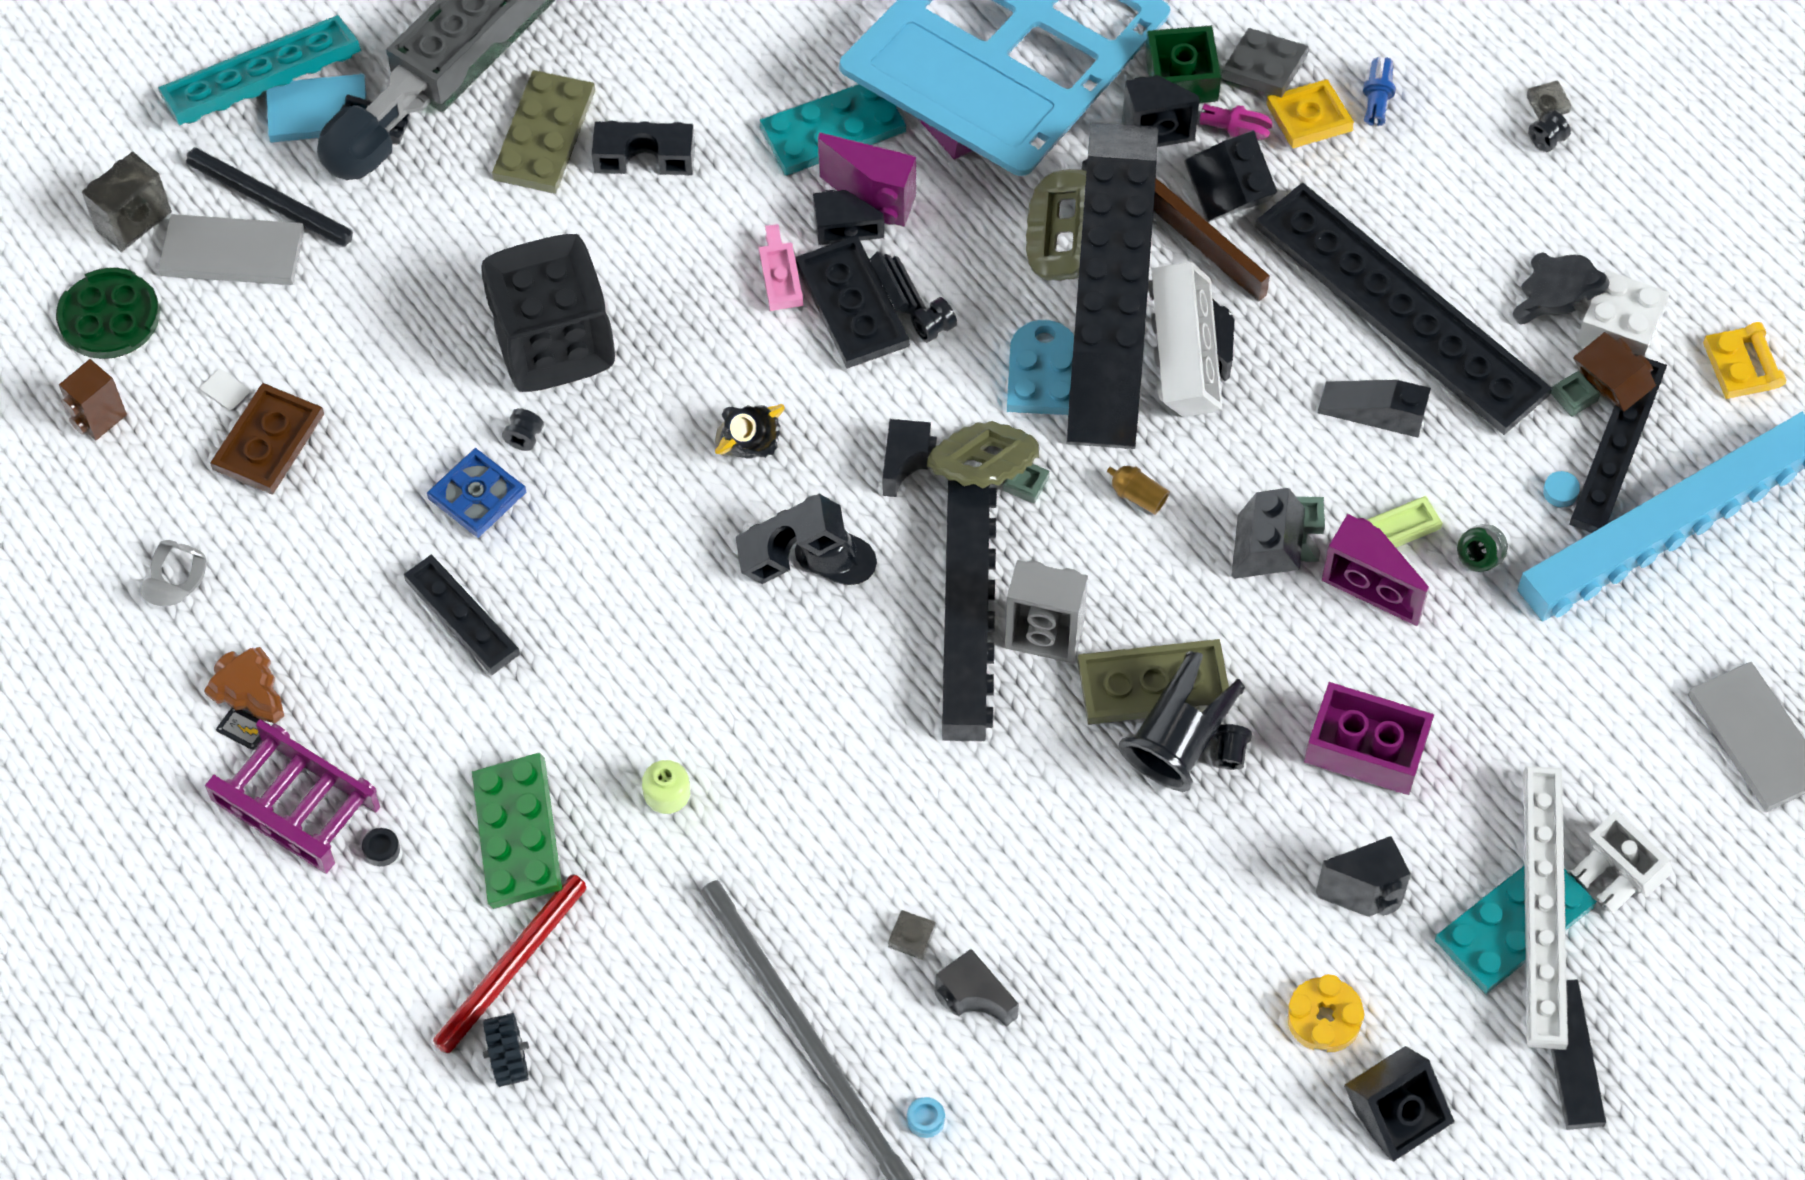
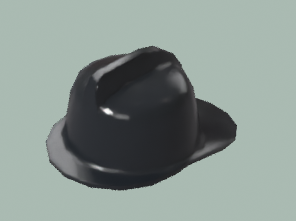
(845, 564)

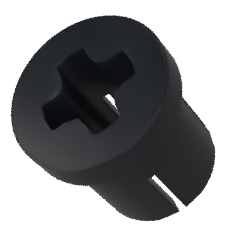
(1232, 746)

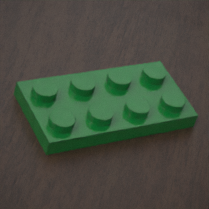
(516, 830)

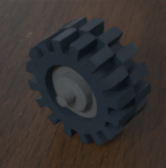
(505, 1049)

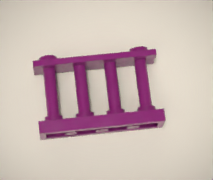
(288, 830)

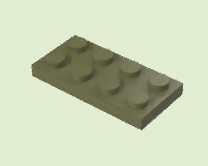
(544, 131)
(1130, 681)

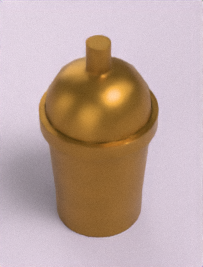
(1138, 488)

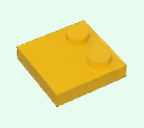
(1310, 113)

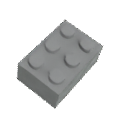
(1045, 610)

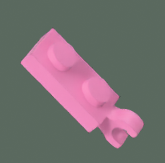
(780, 271)

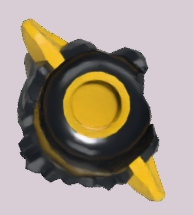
(749, 431)

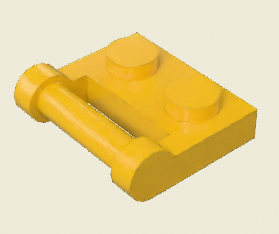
(1733, 363)

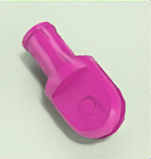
(1236, 121)

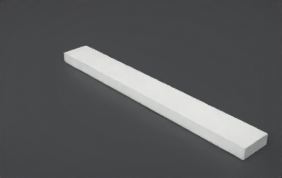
(1545, 908)

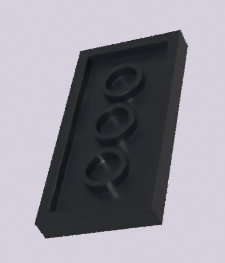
(852, 302)

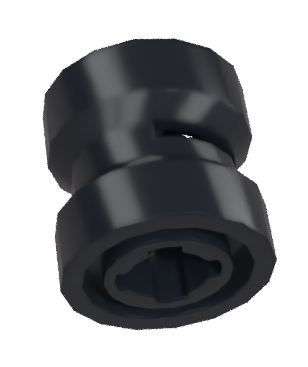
(934, 319)

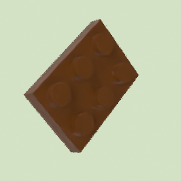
(267, 438)

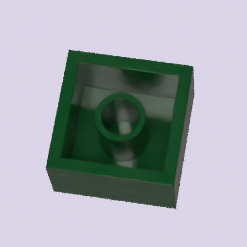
(1186, 59)

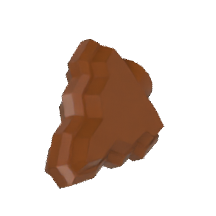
(246, 684)

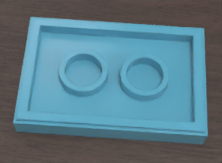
(307, 105)

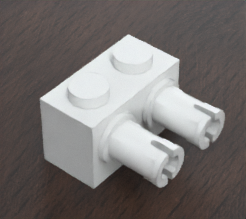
(1626, 849)

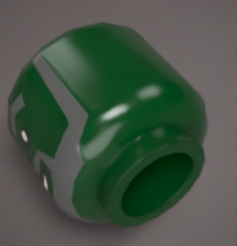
(1472, 547)

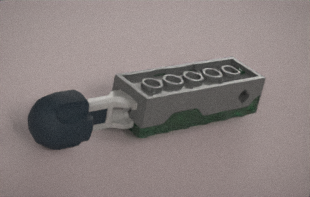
(427, 66)

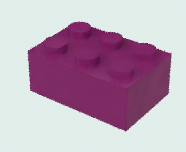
(1368, 738)

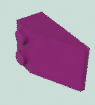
(871, 173)
(1374, 571)

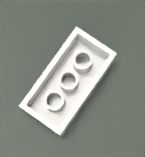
(1185, 339)

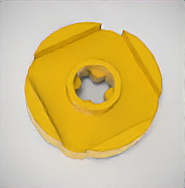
(1327, 993)

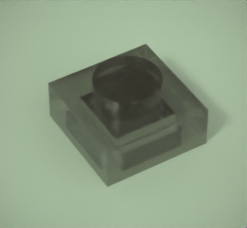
(1547, 98)
(912, 934)

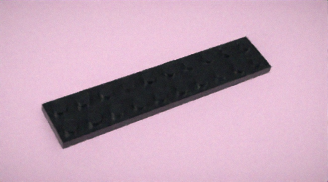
(1404, 308)

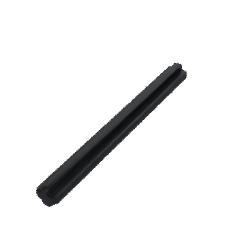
(269, 197)

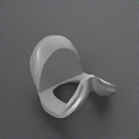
(160, 592)

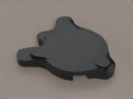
(1558, 285)

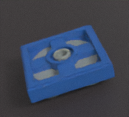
(476, 492)

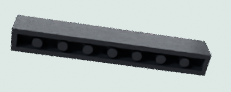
(967, 612)

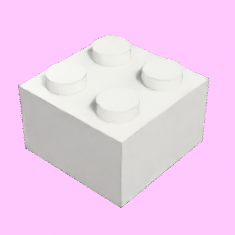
(1625, 312)

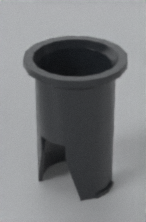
(1177, 732)

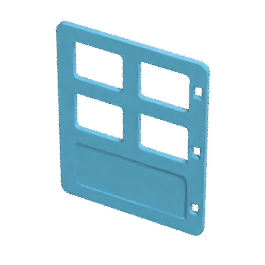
(976, 88)

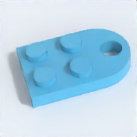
(1039, 370)

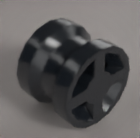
(1549, 131)
(522, 429)

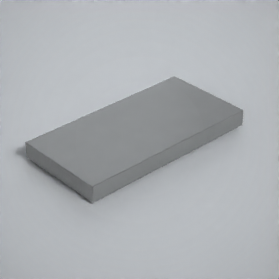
(231, 249)
(1754, 733)

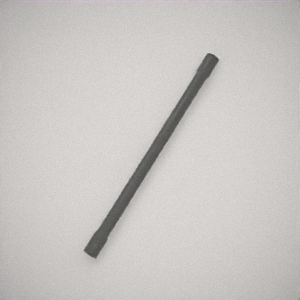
(725, 911)

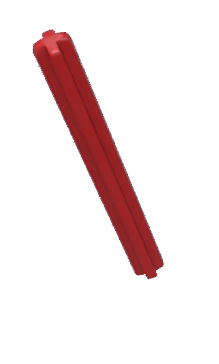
(509, 964)

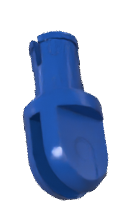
(1379, 90)

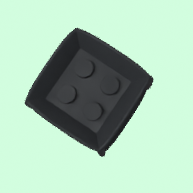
(548, 312)

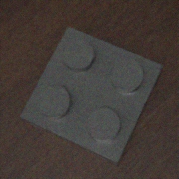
(1265, 62)

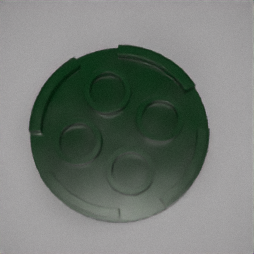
(108, 313)

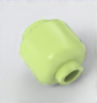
(666, 786)

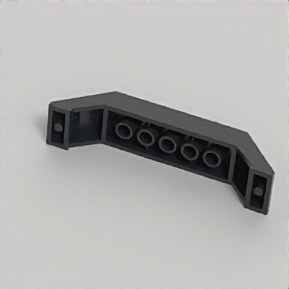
(1112, 286)

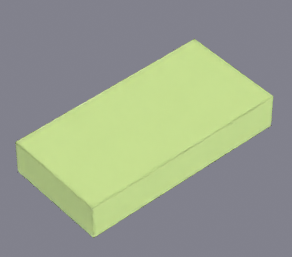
(1408, 521)

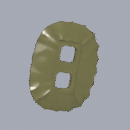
(1045, 225)
(968, 444)

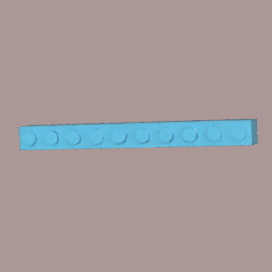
(1665, 520)

